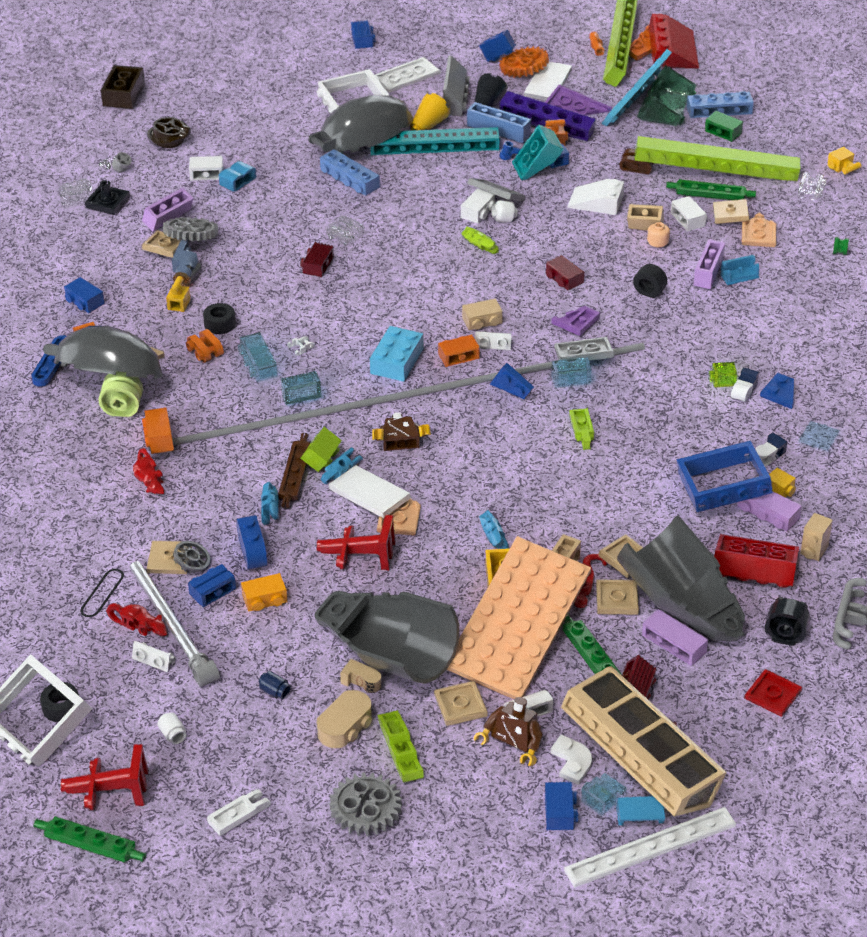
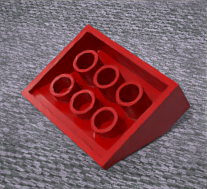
(674, 36)
(756, 561)

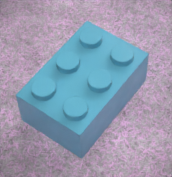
(396, 353)

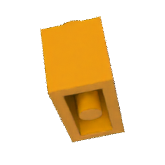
(264, 592)

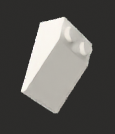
(599, 196)

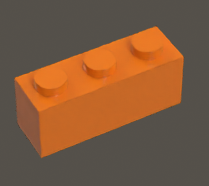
(157, 430)

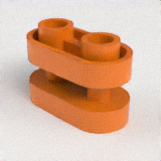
(204, 345)

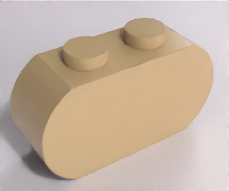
(344, 719)

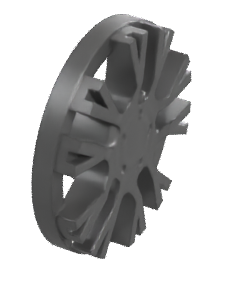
(191, 556)

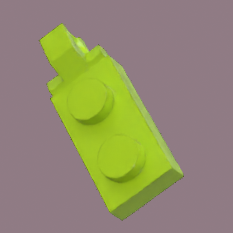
(582, 426)

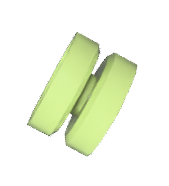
(120, 394)

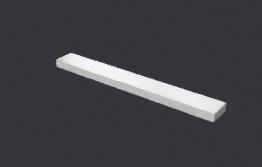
(649, 847)

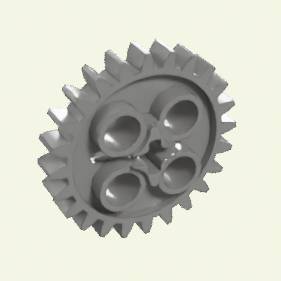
(190, 229)
(378, 807)

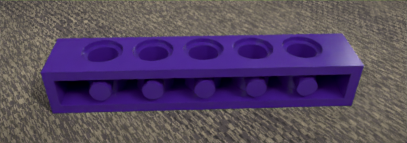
(576, 124)

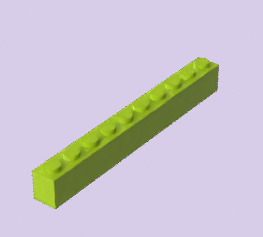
(620, 41)
(717, 158)

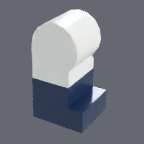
(745, 384)
(772, 449)

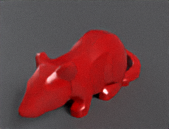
(145, 472)
(137, 617)

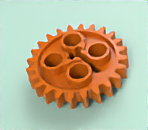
(524, 61)

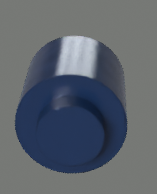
(274, 685)

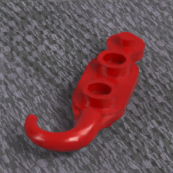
(581, 600)

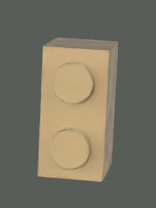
(643, 216)
(482, 314)
(816, 537)

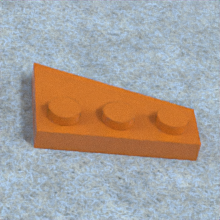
(641, 46)

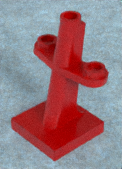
(370, 544)
(124, 778)

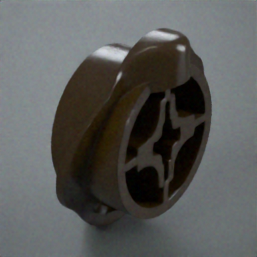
(168, 132)

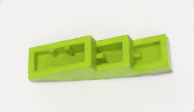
(400, 746)

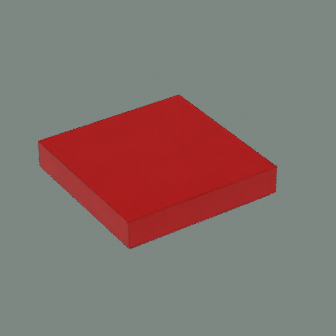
(773, 692)

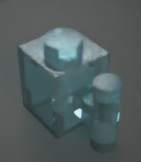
(601, 793)

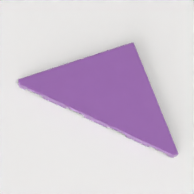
(576, 102)

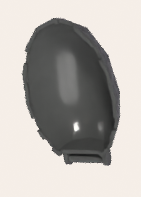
(362, 123)
(106, 351)

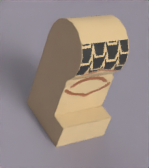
(361, 675)

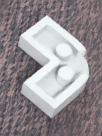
(577, 757)

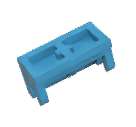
(739, 270)
(639, 809)

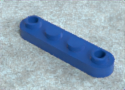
(46, 367)

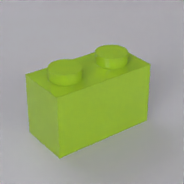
(321, 449)

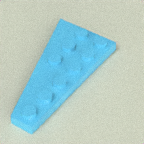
(640, 86)

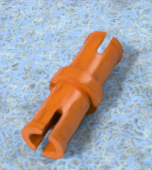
(596, 43)

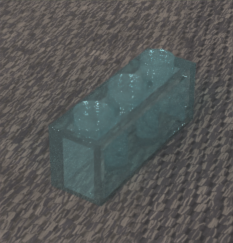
(257, 357)

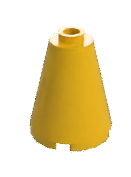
(430, 112)

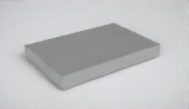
(496, 189)
(592, 348)

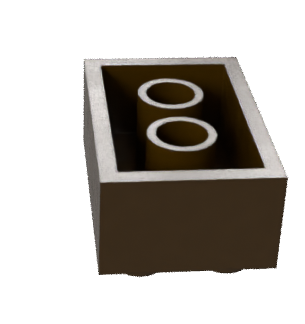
(122, 86)

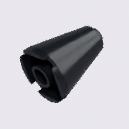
(490, 90)

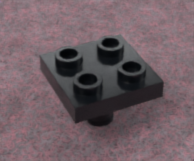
(107, 198)

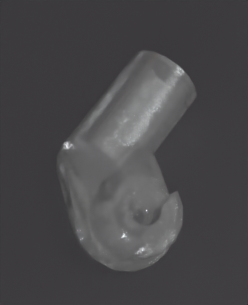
(106, 163)

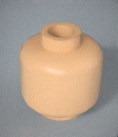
(658, 234)

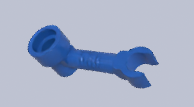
(508, 150)

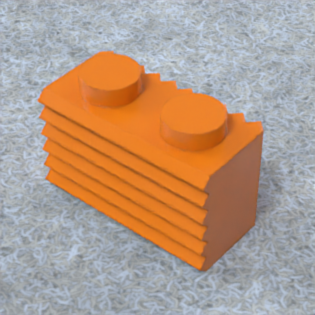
(458, 350)

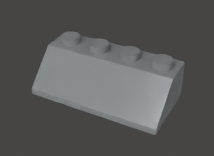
(456, 87)

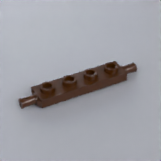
(294, 472)

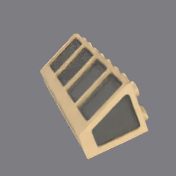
(644, 742)

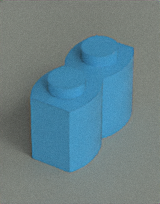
(237, 176)

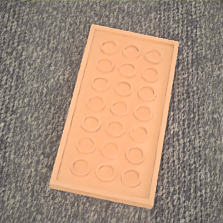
(518, 618)

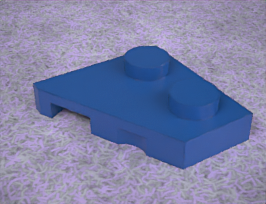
(512, 382)
(780, 390)

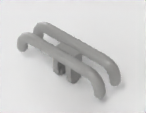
(849, 612)

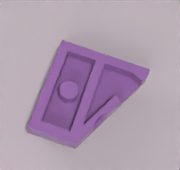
(577, 320)

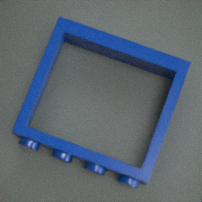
(720, 459)

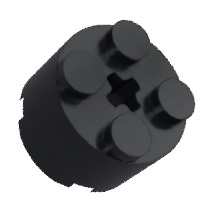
(787, 621)

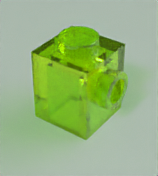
(723, 374)

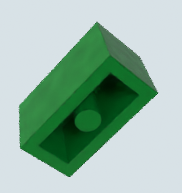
(723, 126)

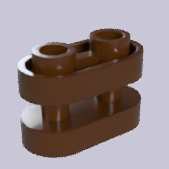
(630, 165)

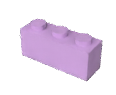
(167, 208)
(709, 264)
(774, 509)
(675, 637)

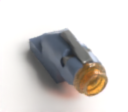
(185, 263)

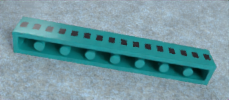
(439, 141)

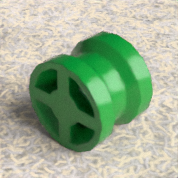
(840, 245)

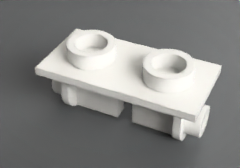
(493, 340)
(152, 656)

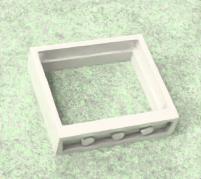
(346, 82)
(65, 726)

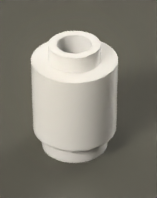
(172, 728)

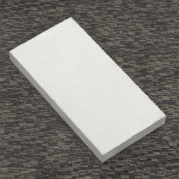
(407, 74)
(547, 80)
(369, 491)

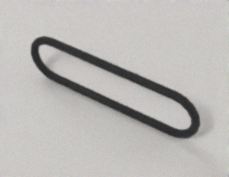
(122, 575)

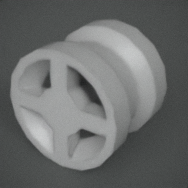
(121, 162)

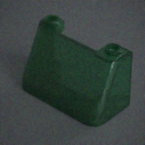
(666, 98)

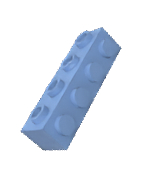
(726, 103)
(508, 124)
(349, 172)

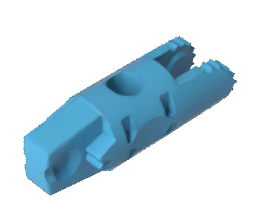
(340, 466)
(269, 503)
(493, 530)

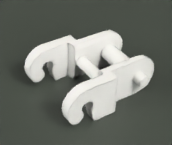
(309, 345)

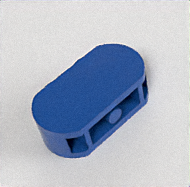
(251, 542)

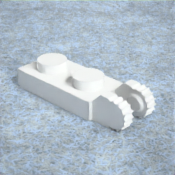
(237, 812)

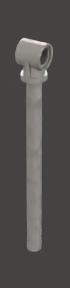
(203, 669)

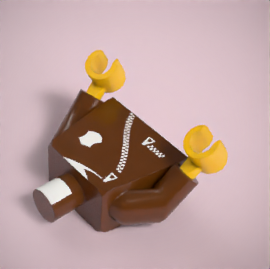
(400, 433)
(515, 726)

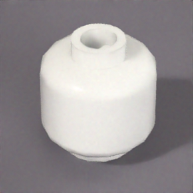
(504, 211)

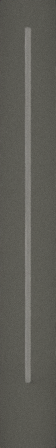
(373, 401)

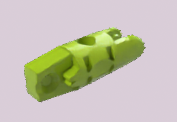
(480, 240)

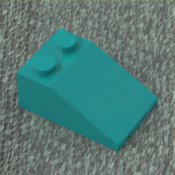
(537, 153)

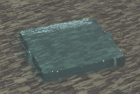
(819, 436)

